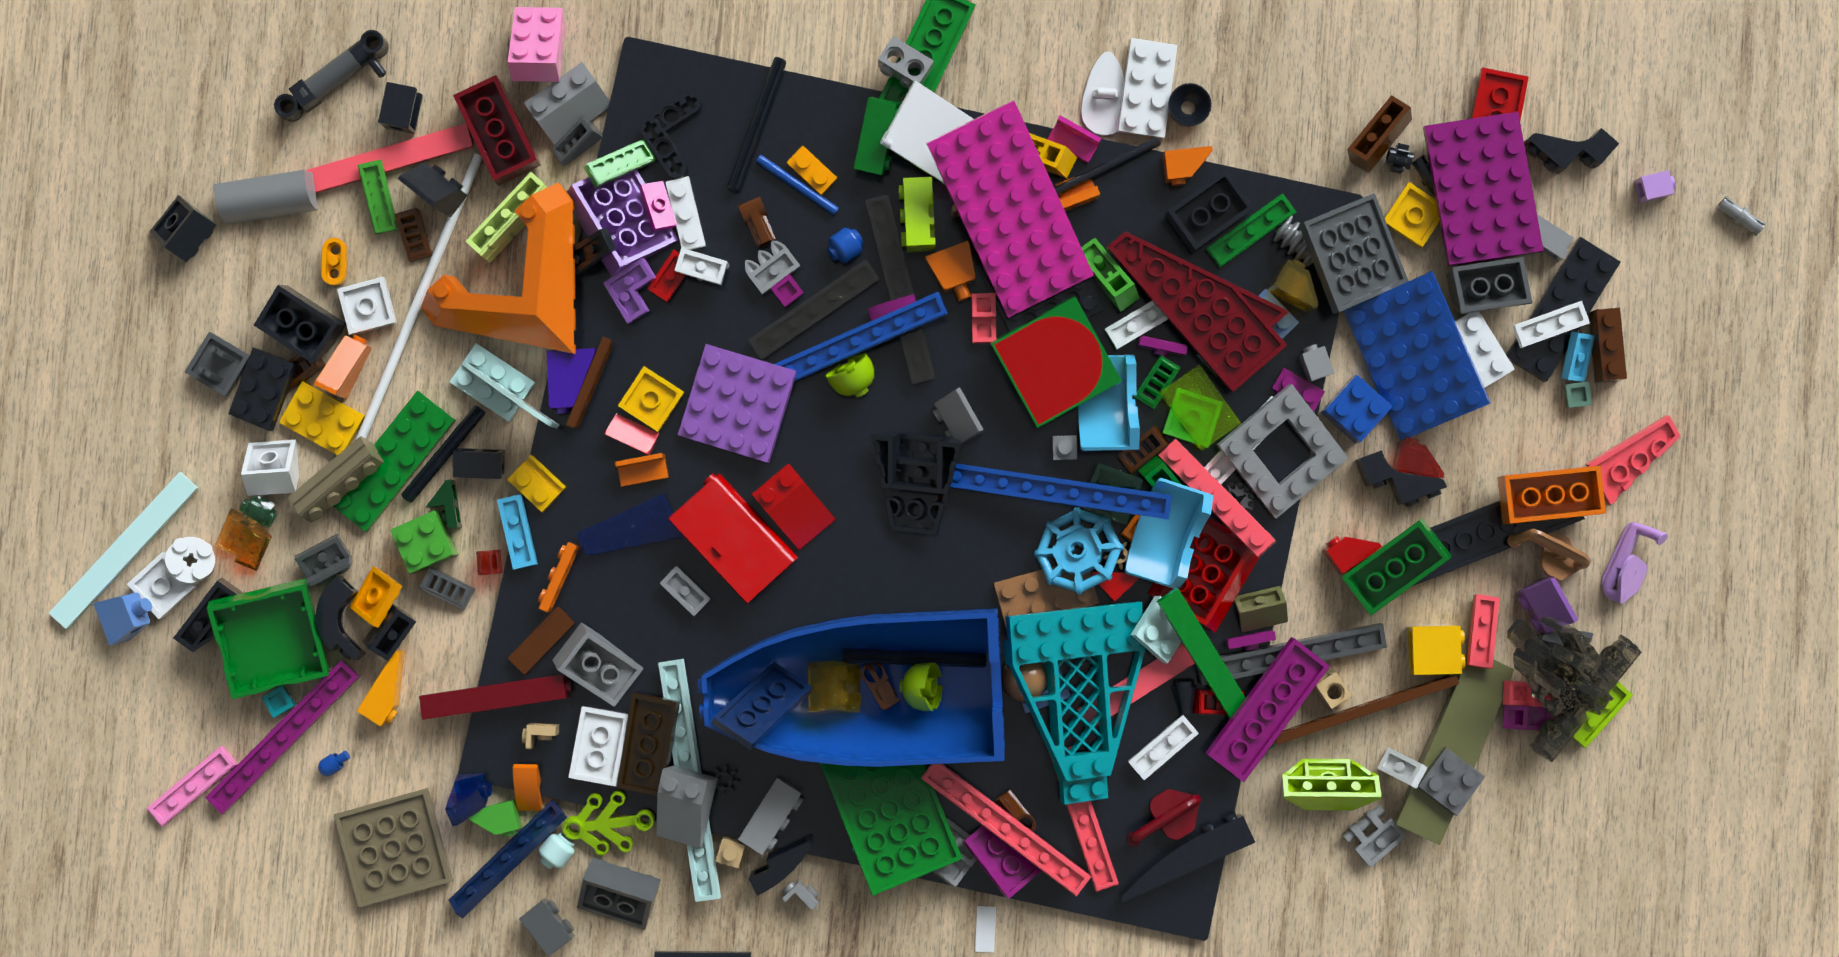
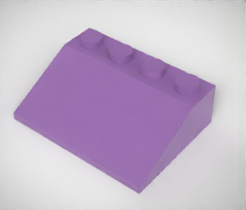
(621, 211)

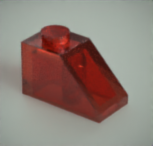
(1416, 459)

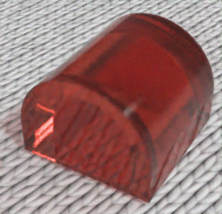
(489, 562)

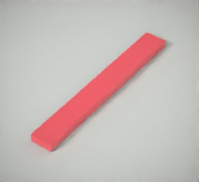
(394, 157)
(1006, 827)

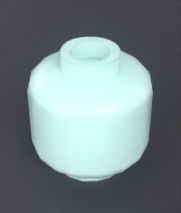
(556, 851)

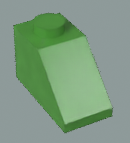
(499, 818)

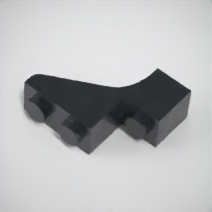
(1559, 152)
(1405, 487)

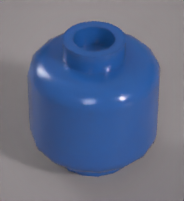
(845, 245)

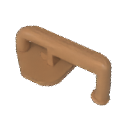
(1558, 555)

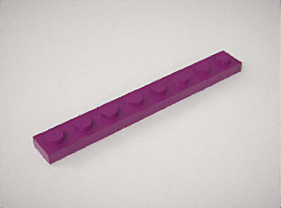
(282, 737)

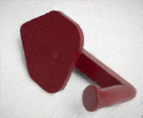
(1173, 813)

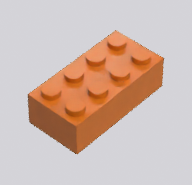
(1551, 495)

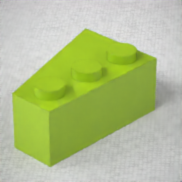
(917, 214)

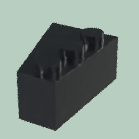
(198, 628)

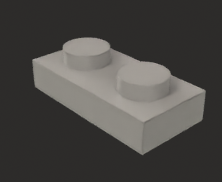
(685, 591)

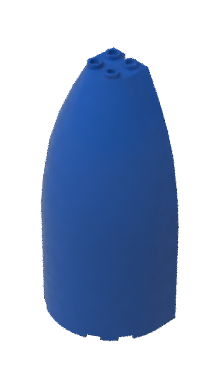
(961, 730)

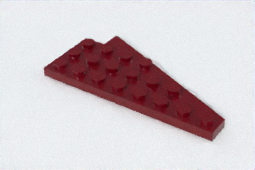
(1217, 318)

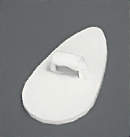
(1103, 96)

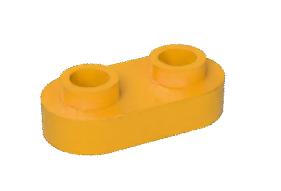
(334, 262)

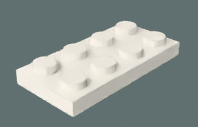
(1147, 88)

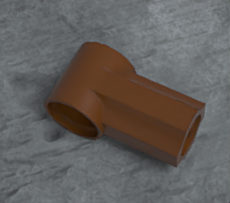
(755, 216)
(1014, 807)

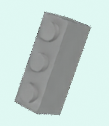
(771, 816)

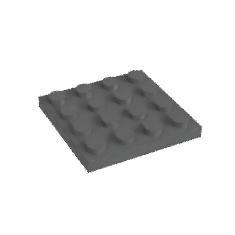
(1353, 253)

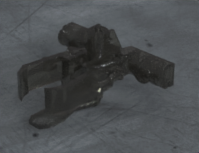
(1570, 675)

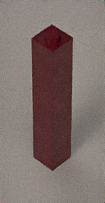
(495, 696)

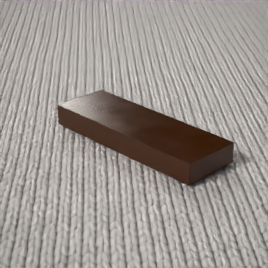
(541, 640)

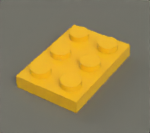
(322, 418)

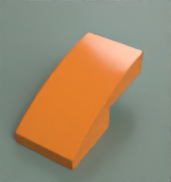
(526, 787)

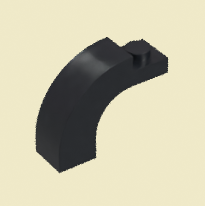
(329, 618)

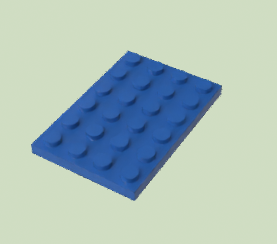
(1417, 356)

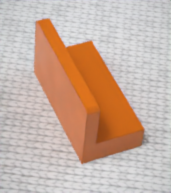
(1079, 195)
(642, 469)

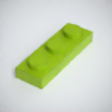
(1596, 723)

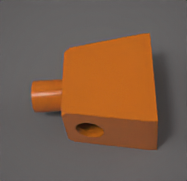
(953, 269)

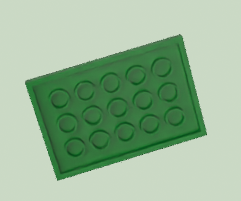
(891, 822)

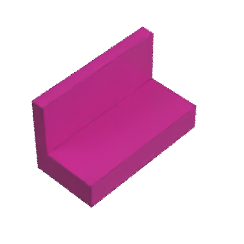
(1075, 138)

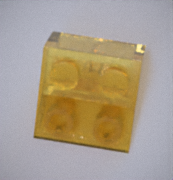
(834, 687)

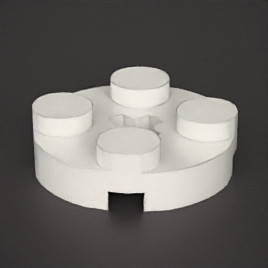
(190, 547)

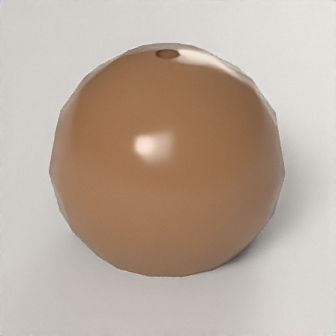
(1034, 676)

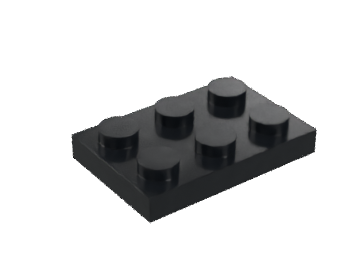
(262, 389)

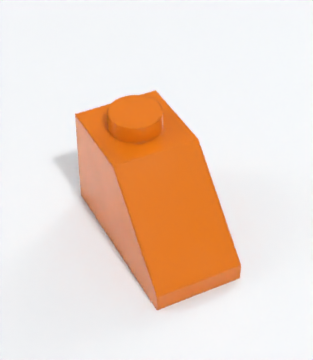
(1183, 163)

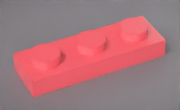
(1483, 631)

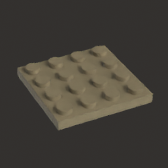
(393, 847)

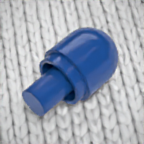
(332, 763)

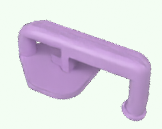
(1627, 567)

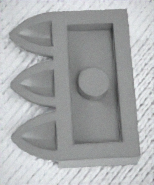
(772, 267)

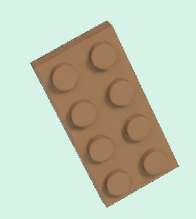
(1032, 594)

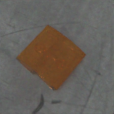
(244, 539)

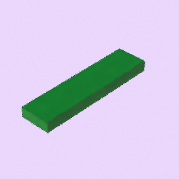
(1250, 230)

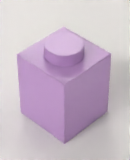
(1655, 186)

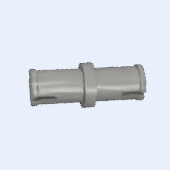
(1741, 216)

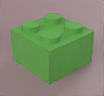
(424, 542)

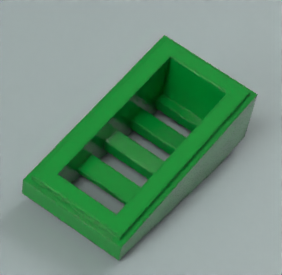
(1169, 378)

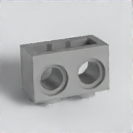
(909, 58)

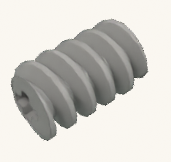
(1294, 239)

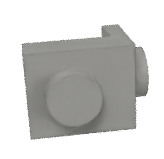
(806, 893)

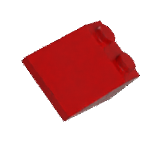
(793, 506)

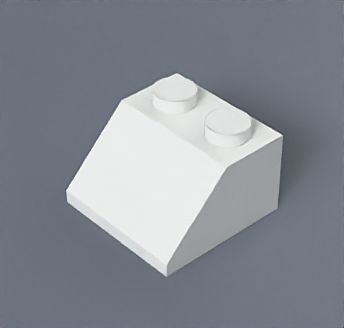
(271, 467)

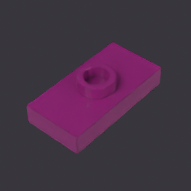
(1162, 347)
(1250, 641)

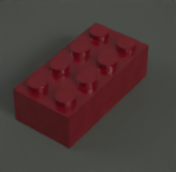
(497, 130)

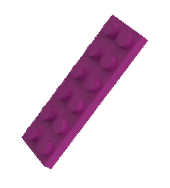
(1267, 709)

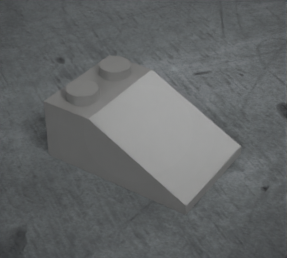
(597, 664)
(684, 805)

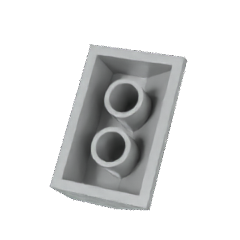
(565, 102)

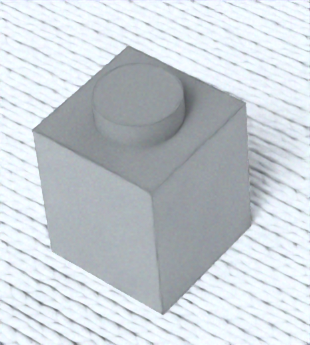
(1315, 363)

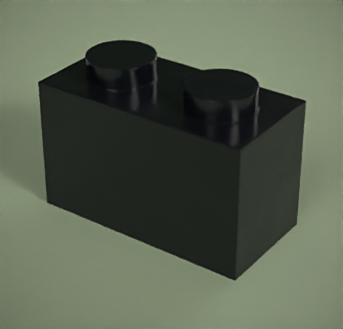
(390, 633)

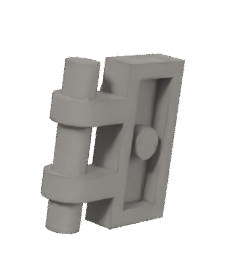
(1378, 842)

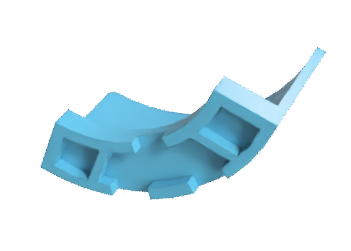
(1111, 417)
(1162, 546)

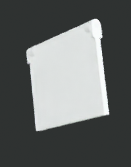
(918, 121)

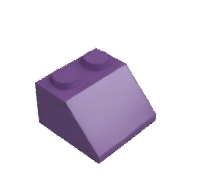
(1546, 599)

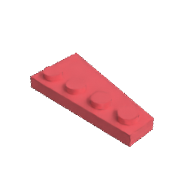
(1633, 456)

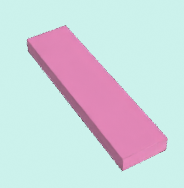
(192, 786)

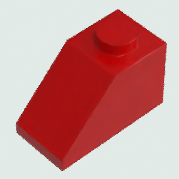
(1348, 552)

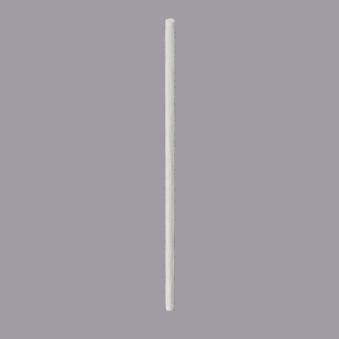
(417, 302)

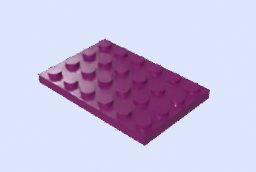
(1483, 189)

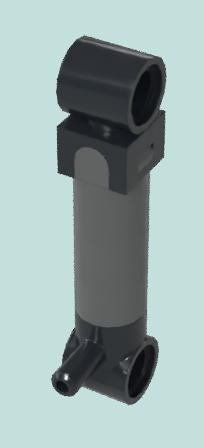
(310, 92)

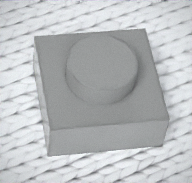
(1064, 447)

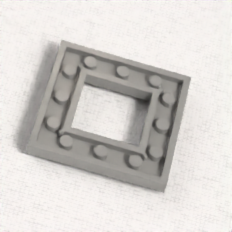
(1325, 459)

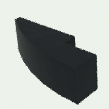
(779, 864)

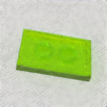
(1200, 407)

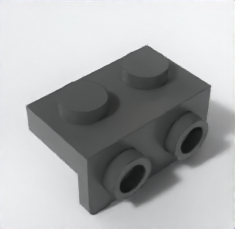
(324, 560)

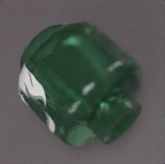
(259, 510)

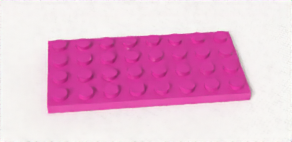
(1010, 208)

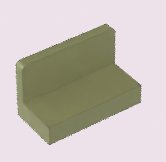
(1261, 609)

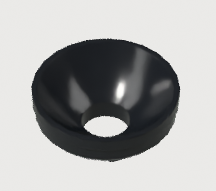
(1194, 94)

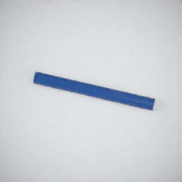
(797, 185)

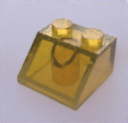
(1294, 286)

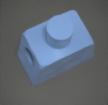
(123, 617)

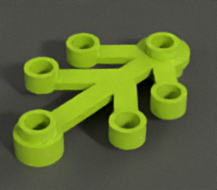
(605, 824)

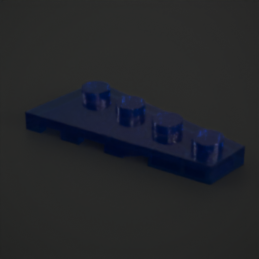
(631, 528)

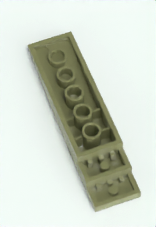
(1463, 730)

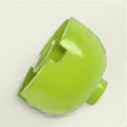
(852, 376)
(921, 686)

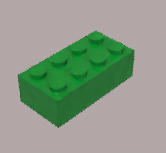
(1396, 566)

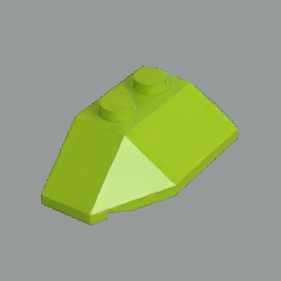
(1330, 785)

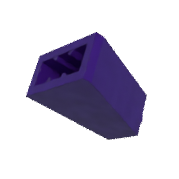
(566, 377)

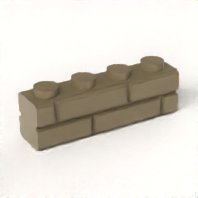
(336, 479)

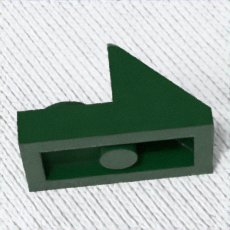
(447, 497)

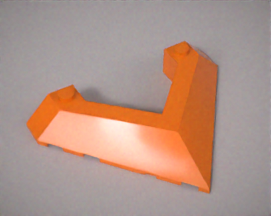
(546, 309)

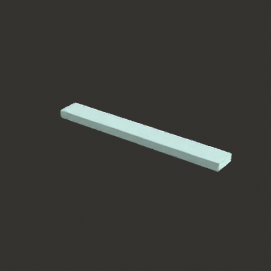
(123, 550)

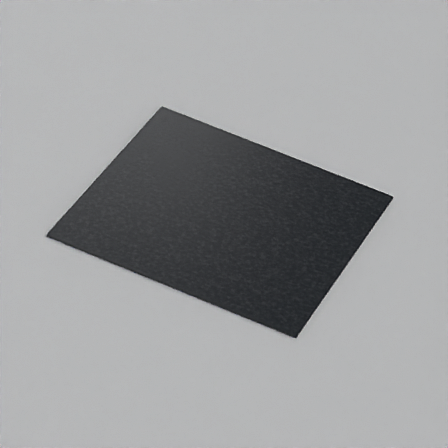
(826, 438)

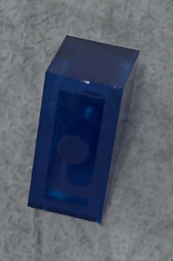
(467, 797)

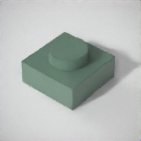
(1577, 395)

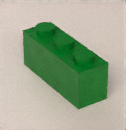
(871, 154)

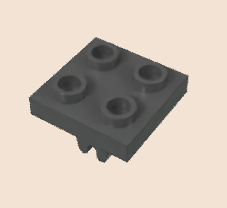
(218, 364)

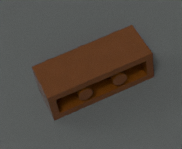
(1380, 134)
(1608, 345)

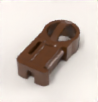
(881, 689)

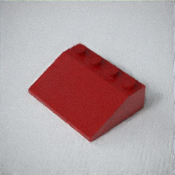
(1214, 575)

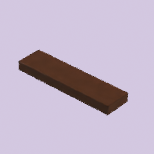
(590, 383)

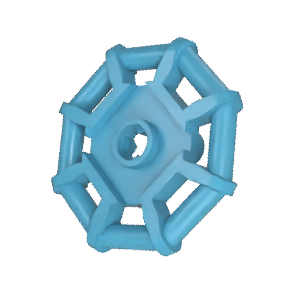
(1082, 563)

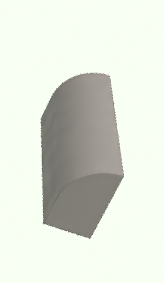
(266, 196)

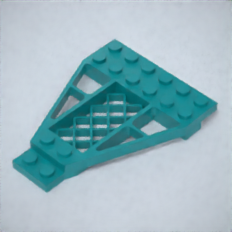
(1068, 635)

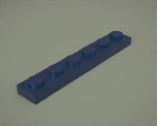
(507, 858)

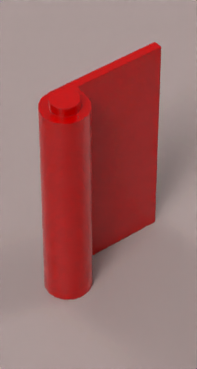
(732, 538)

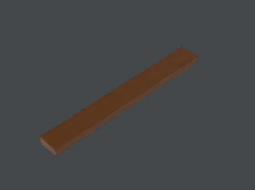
(1366, 708)

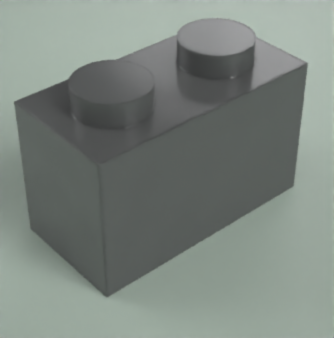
(547, 926)

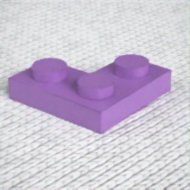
(625, 286)

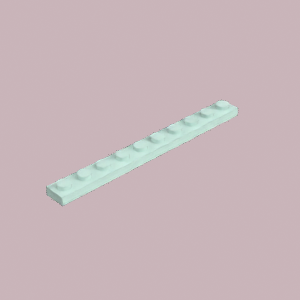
(686, 755)

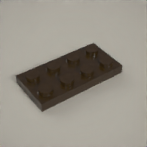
(647, 742)

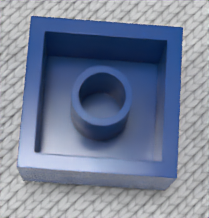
(1356, 409)

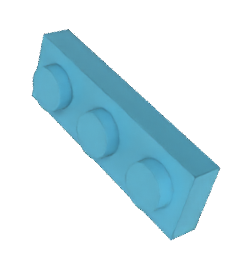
(517, 531)

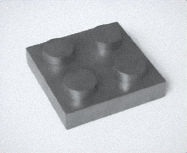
(1450, 781)

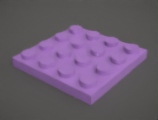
(737, 403)

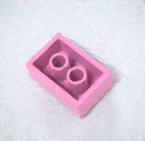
(537, 44)

